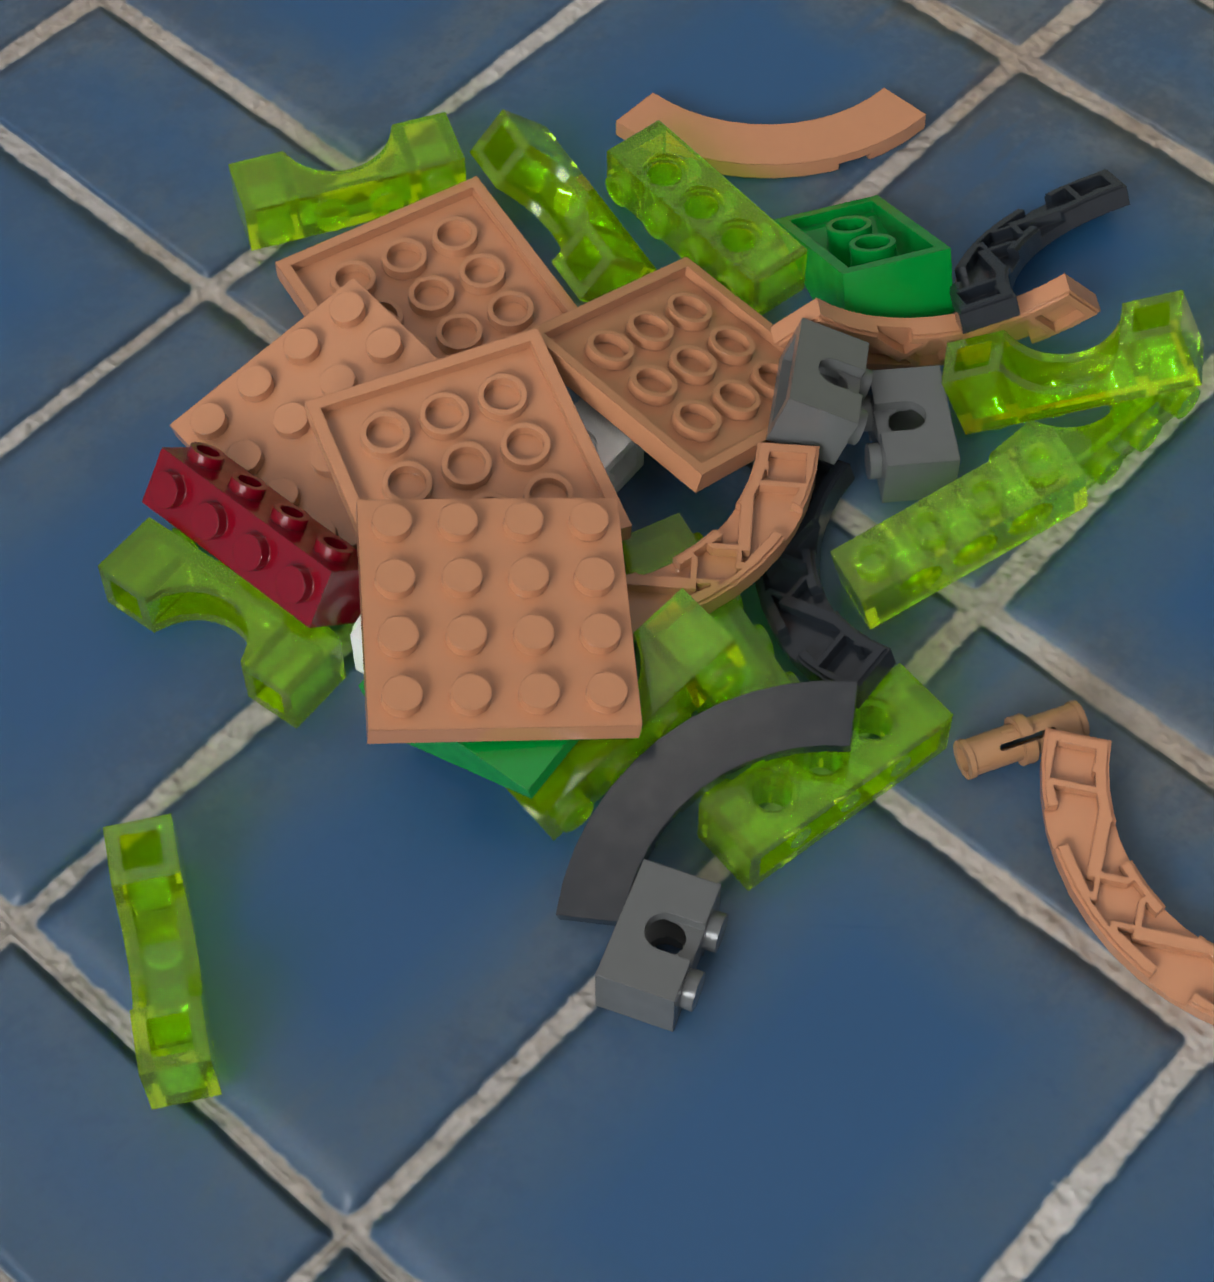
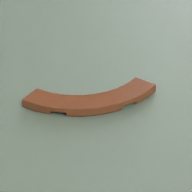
(784, 148)
(924, 340)
(745, 545)
(1108, 884)

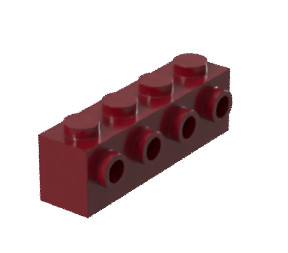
(257, 534)

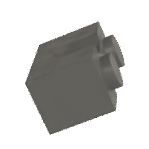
(820, 390)
(909, 433)
(659, 910)

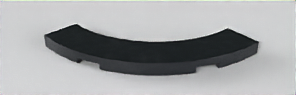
(993, 262)
(798, 611)
(683, 768)

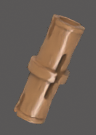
(983, 751)

